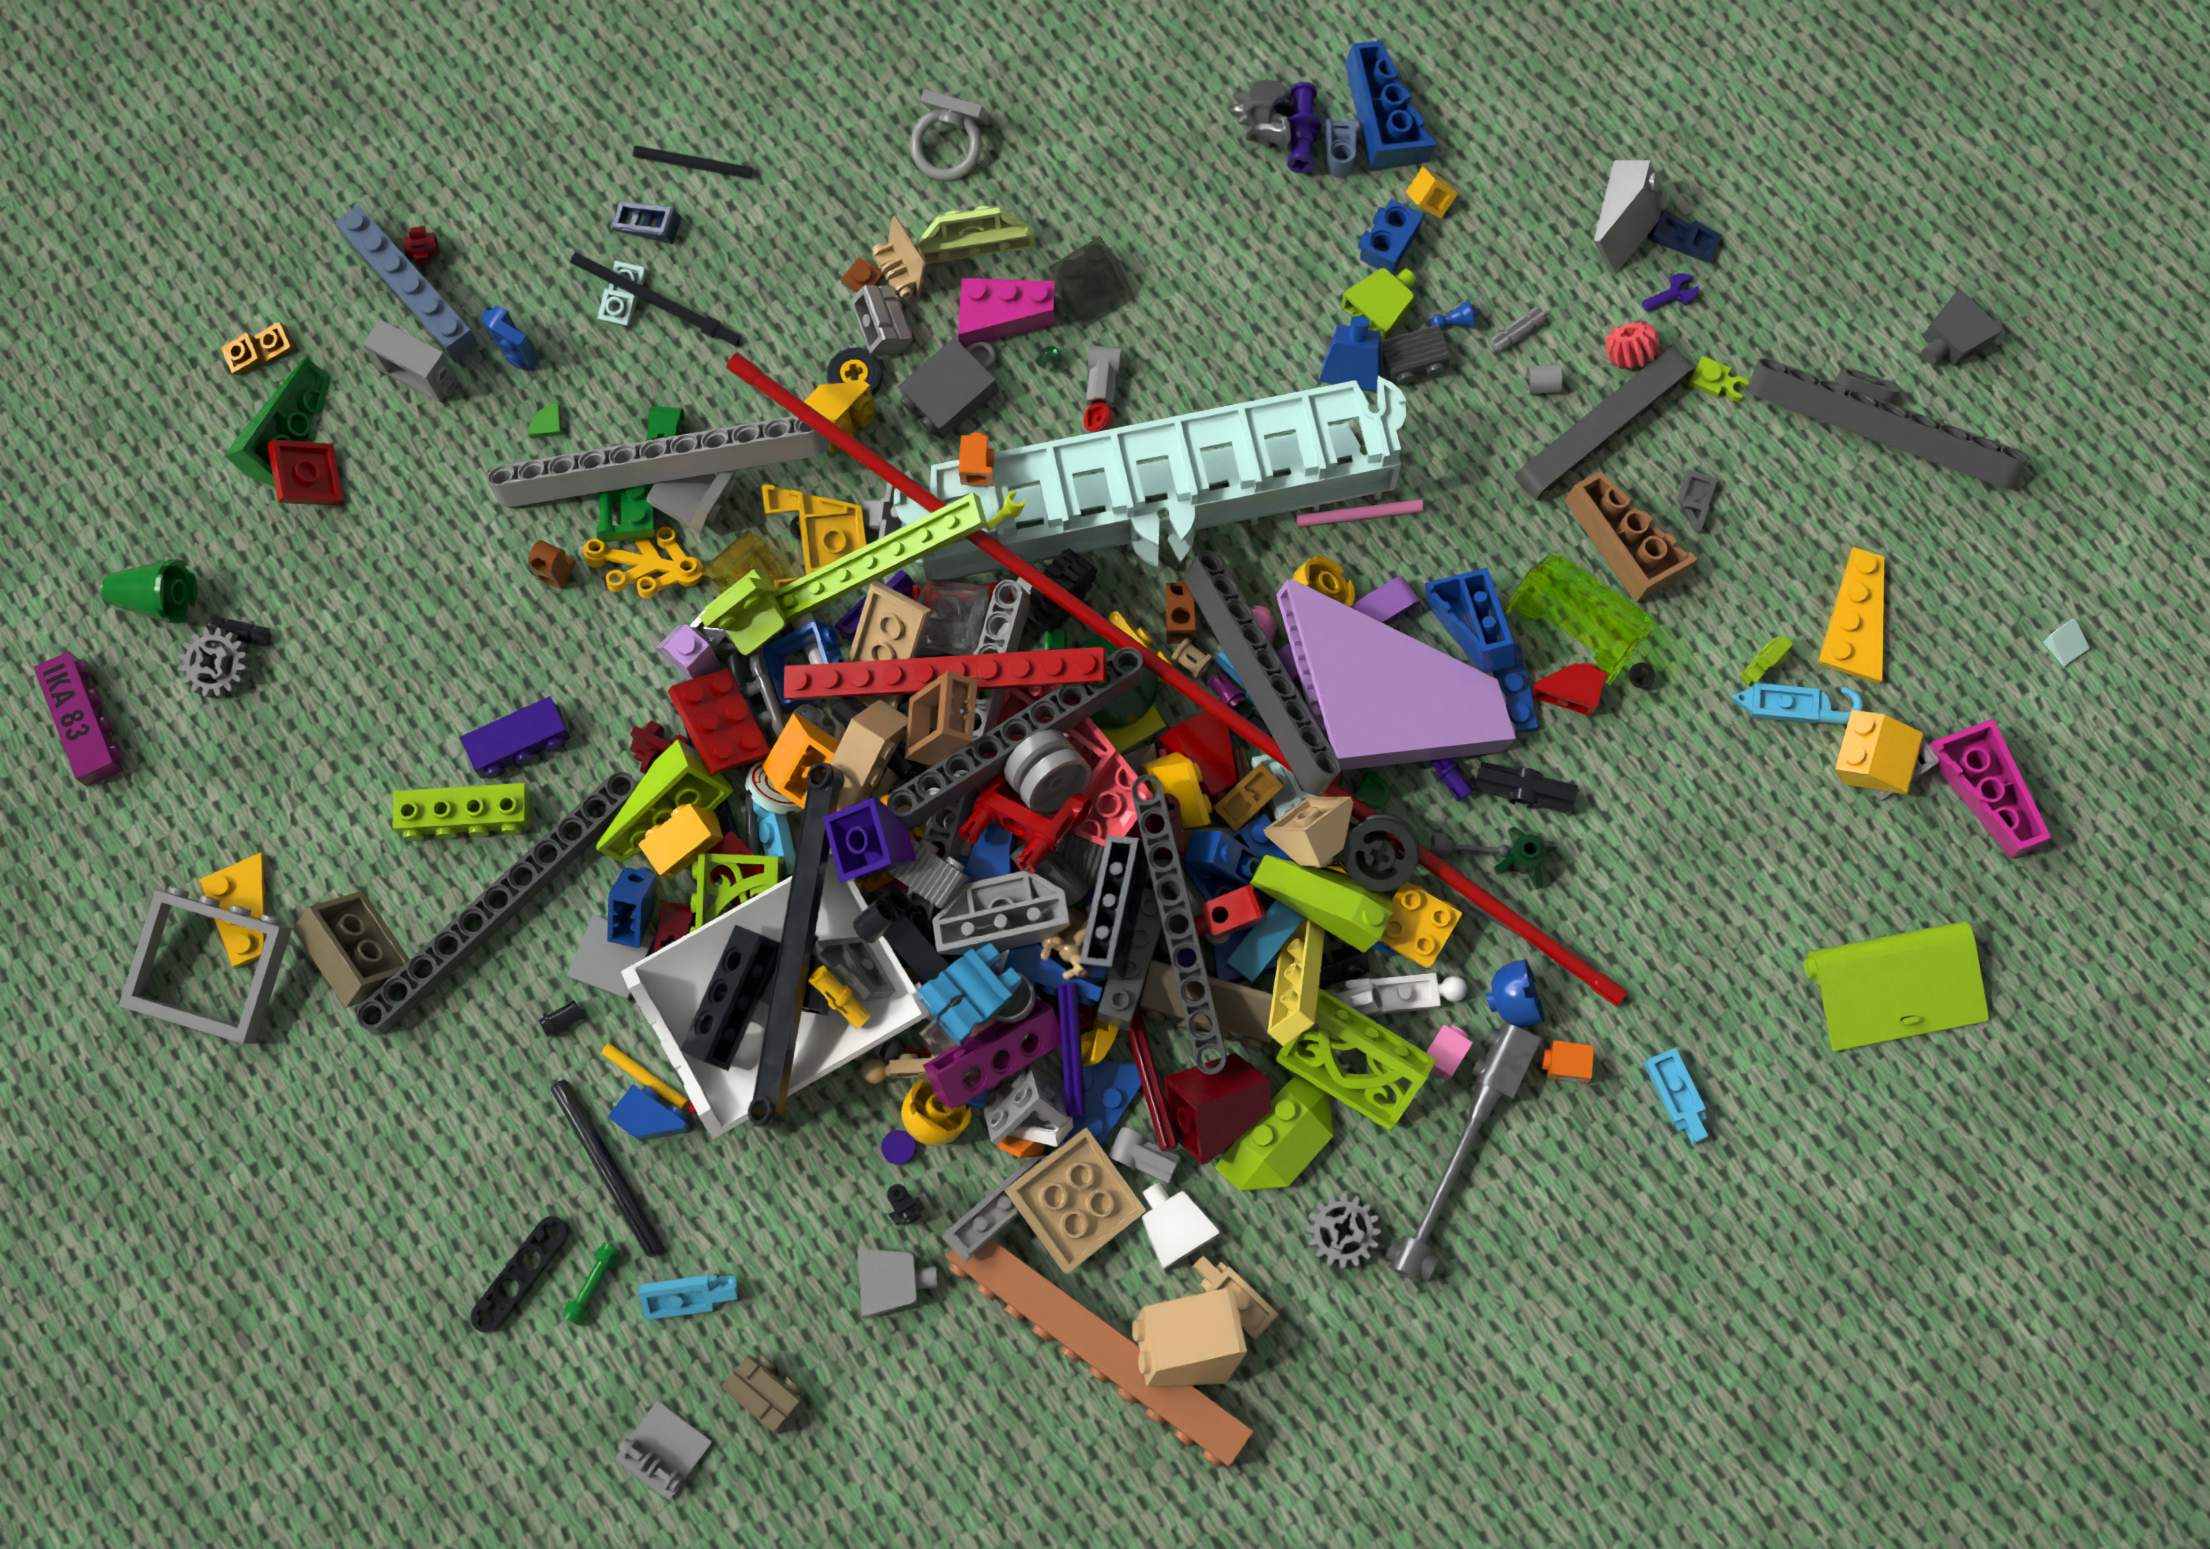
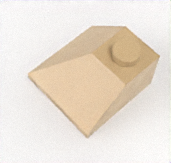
(1313, 830)

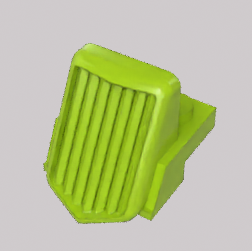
(747, 612)

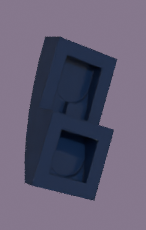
(1690, 239)

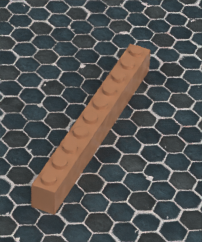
(1103, 1348)

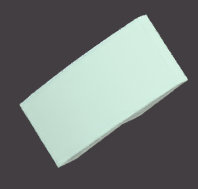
(618, 304)

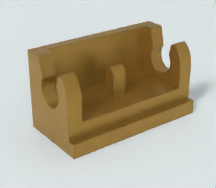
(1249, 796)

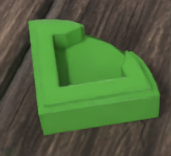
(546, 422)

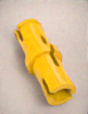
(839, 997)

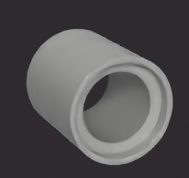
(1544, 379)

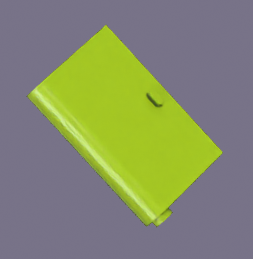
(1896, 976)

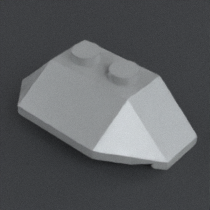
(1003, 912)

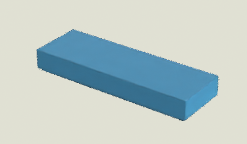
(1264, 941)

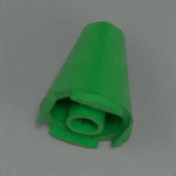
(153, 590)

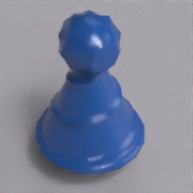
(1460, 316)

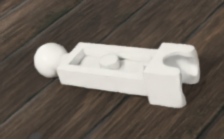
(1413, 991)

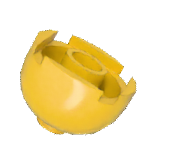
(1325, 577)
(930, 1119)

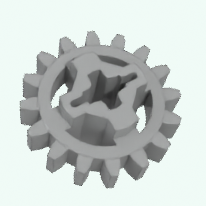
(228, 662)
(1358, 1236)

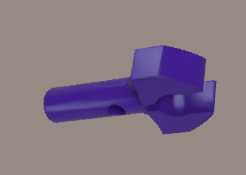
(1673, 293)

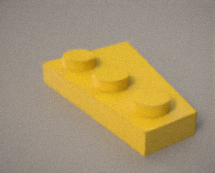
(244, 887)

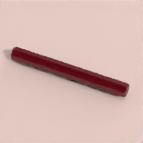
(1152, 1084)

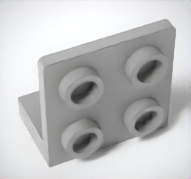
(1019, 1097)

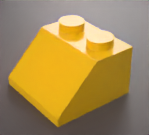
(1878, 753)

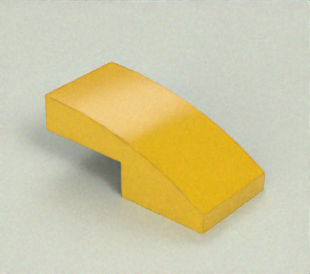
(1097, 1042)

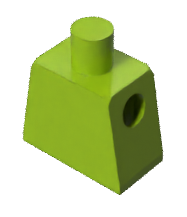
(1381, 299)

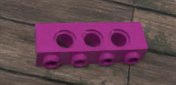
(977, 1053)

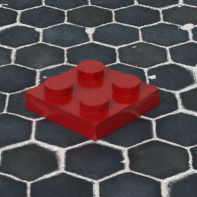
(305, 472)

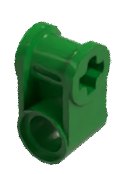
(664, 422)

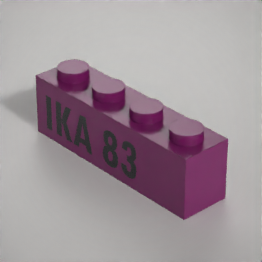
(79, 719)

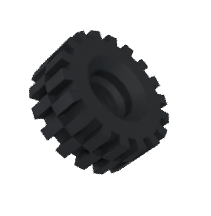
(1072, 574)

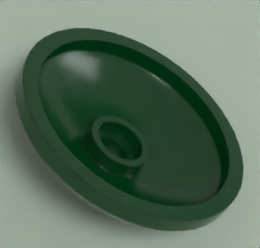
(1132, 705)

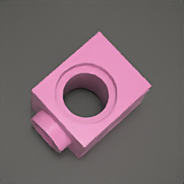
(1449, 1050)

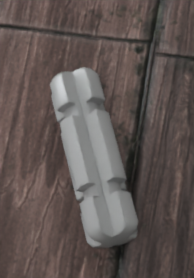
(1518, 330)

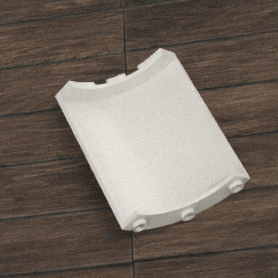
(677, 976)

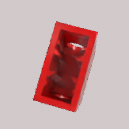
(1243, 912)

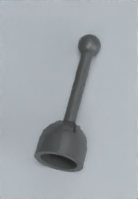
(1445, 846)

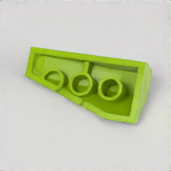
(671, 781)
(1327, 900)

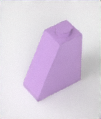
(688, 653)

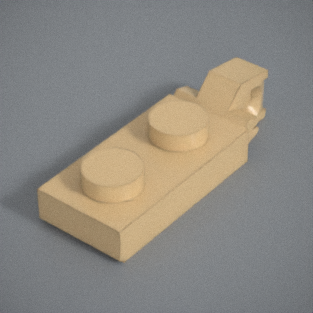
(1253, 1310)

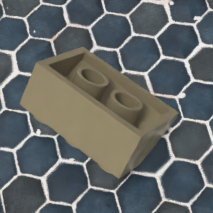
(350, 946)

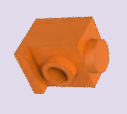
(976, 460)

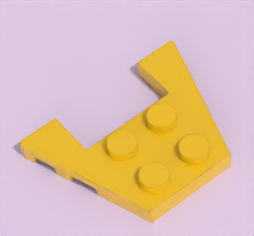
(826, 525)

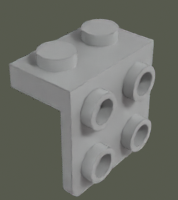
(693, 498)

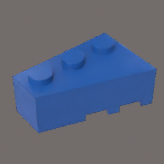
(1473, 617)

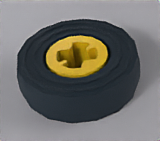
(852, 359)

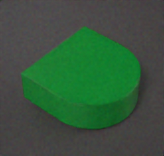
(1373, 791)

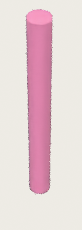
(1359, 513)

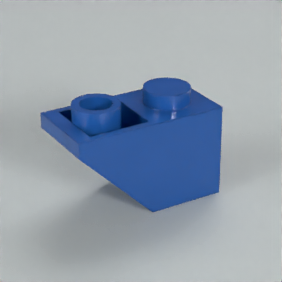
(1222, 857)
(645, 1117)

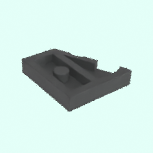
(856, 966)

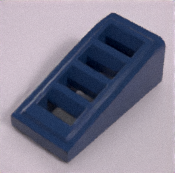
(665, 226)

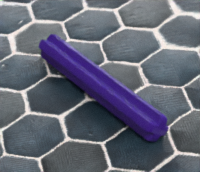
(1071, 1049)

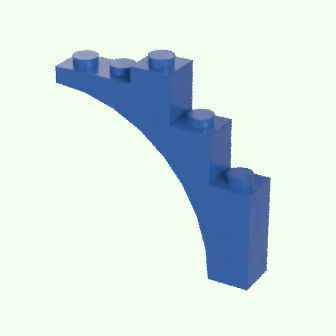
(991, 859)

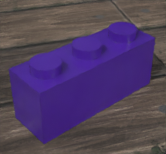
(515, 738)

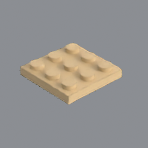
(1075, 1200)

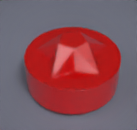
(1099, 417)

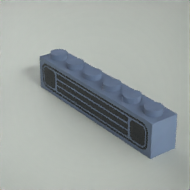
(406, 283)

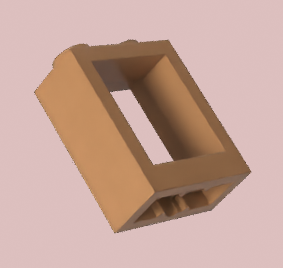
(938, 710)

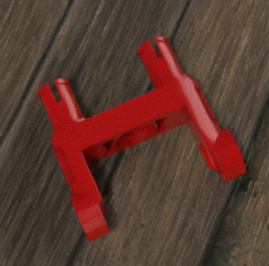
(1039, 831)

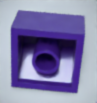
(867, 840)

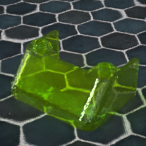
(1583, 610)

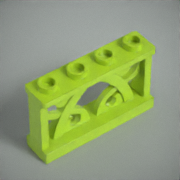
(725, 892)
(1358, 1090)

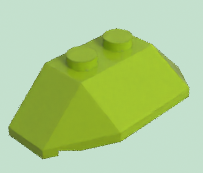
(1282, 1141)

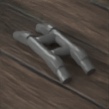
(762, 684)

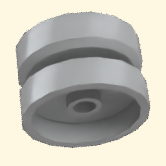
(1046, 771)

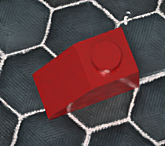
(1572, 688)

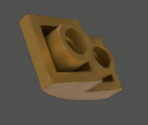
(252, 352)

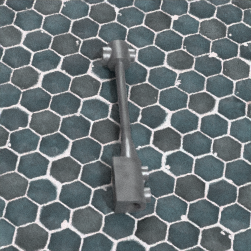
(1496, 1079)

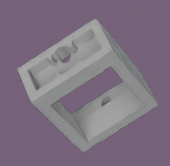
(410, 361)

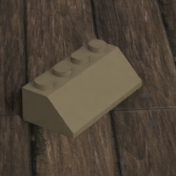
(1240, 1009)

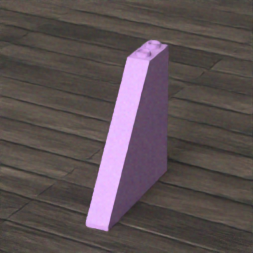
(1384, 692)

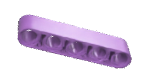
(1383, 605)

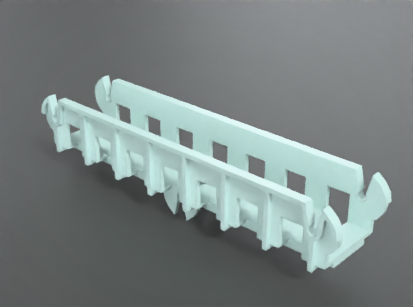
(1182, 477)

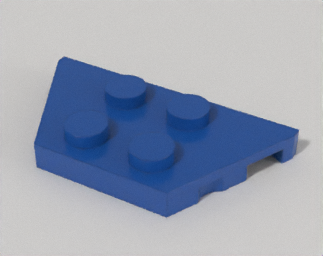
(1108, 1092)

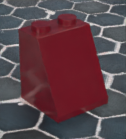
(1216, 1107)

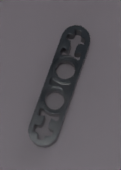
(516, 1271)

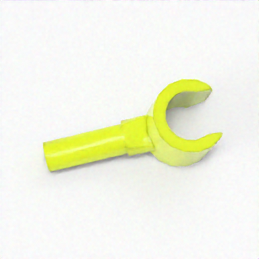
(1008, 510)

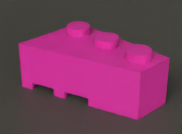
(1003, 308)

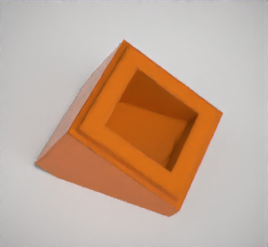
(1021, 1147)

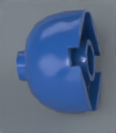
(1516, 995)

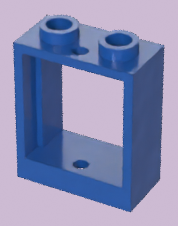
(827, 641)

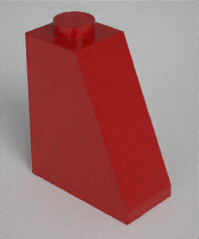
(1209, 745)

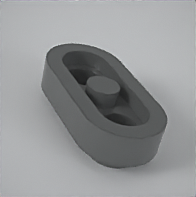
(1868, 384)

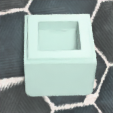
(2067, 642)

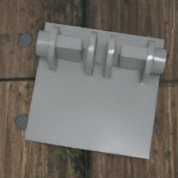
(662, 1450)

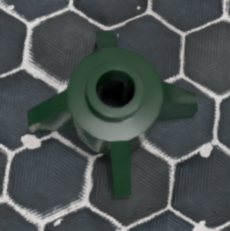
(1523, 862)

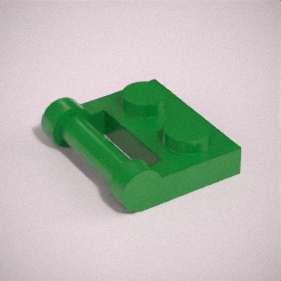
(636, 514)

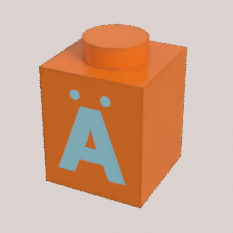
(1568, 1062)

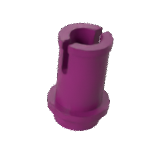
(1227, 691)

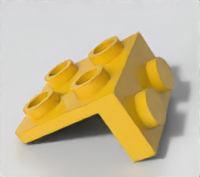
(1419, 924)

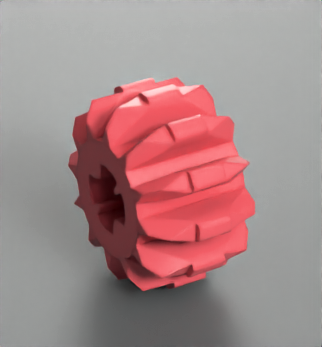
(1632, 345)

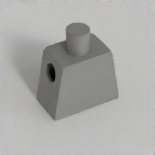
(891, 1281)

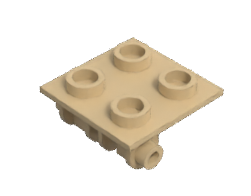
(900, 261)

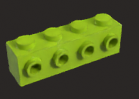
(462, 811)

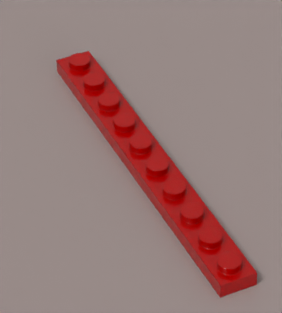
(914, 674)

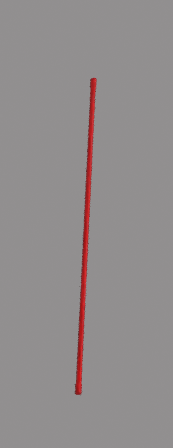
(754, 376)

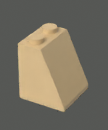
(1190, 1340)

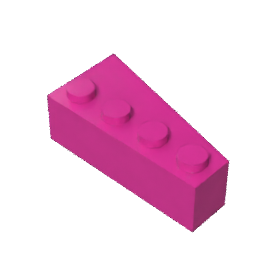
(1990, 784)

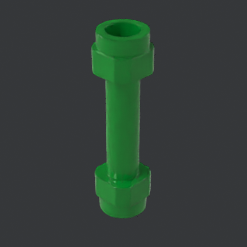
(576, 1310)

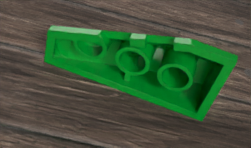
(282, 417)

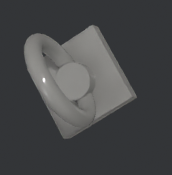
(956, 114)

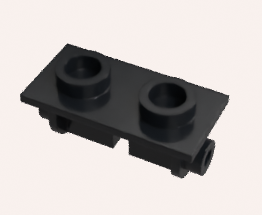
(1347, 965)
(905, 1208)

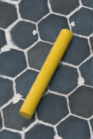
(644, 1076)

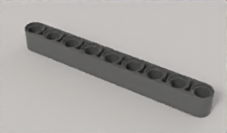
(1887, 423)
(1262, 673)
(999, 742)
(1190, 937)

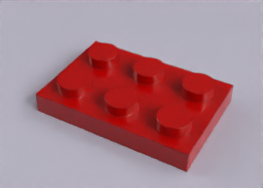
(719, 721)

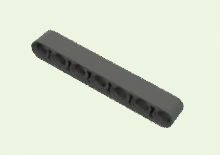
(1603, 422)

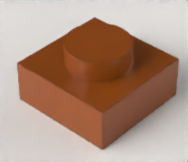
(861, 274)

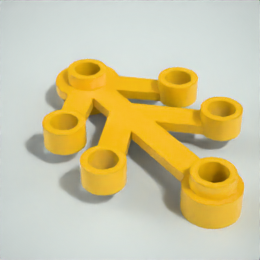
(645, 564)

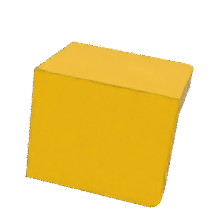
(1431, 192)

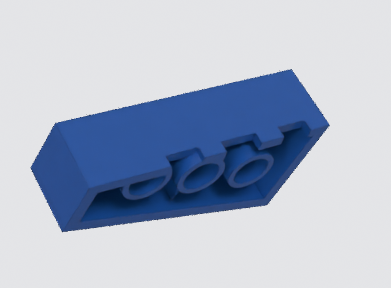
(1386, 117)

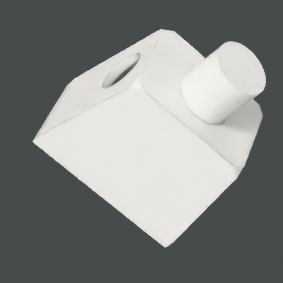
(1175, 1226)

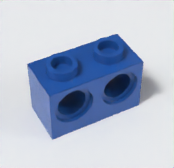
(1394, 239)

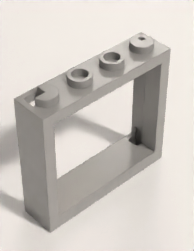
(262, 984)

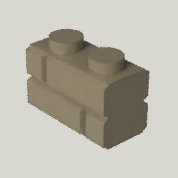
(763, 1393)

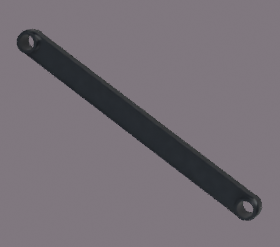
(795, 949)

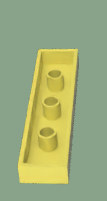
(1297, 983)

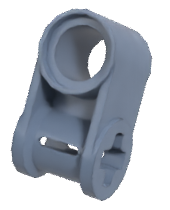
(1340, 143)

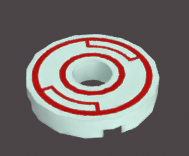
(765, 793)

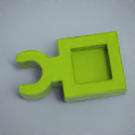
(1713, 377)
(1770, 655)

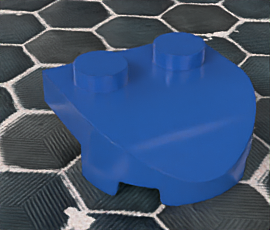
(508, 338)

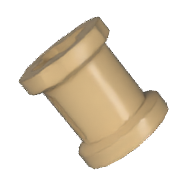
(1186, 648)

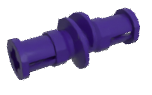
(1303, 127)

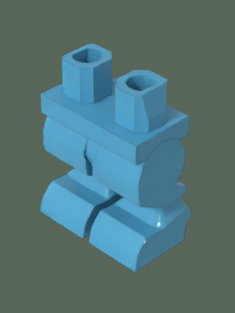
(977, 986)

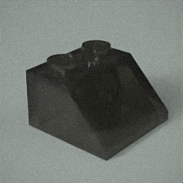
(1091, 282)

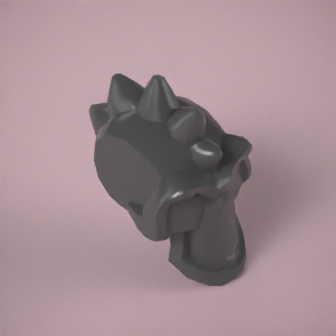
(1265, 113)

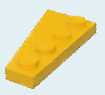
(1856, 624)

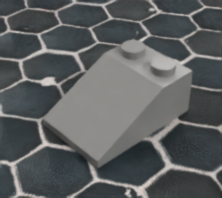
(1628, 210)

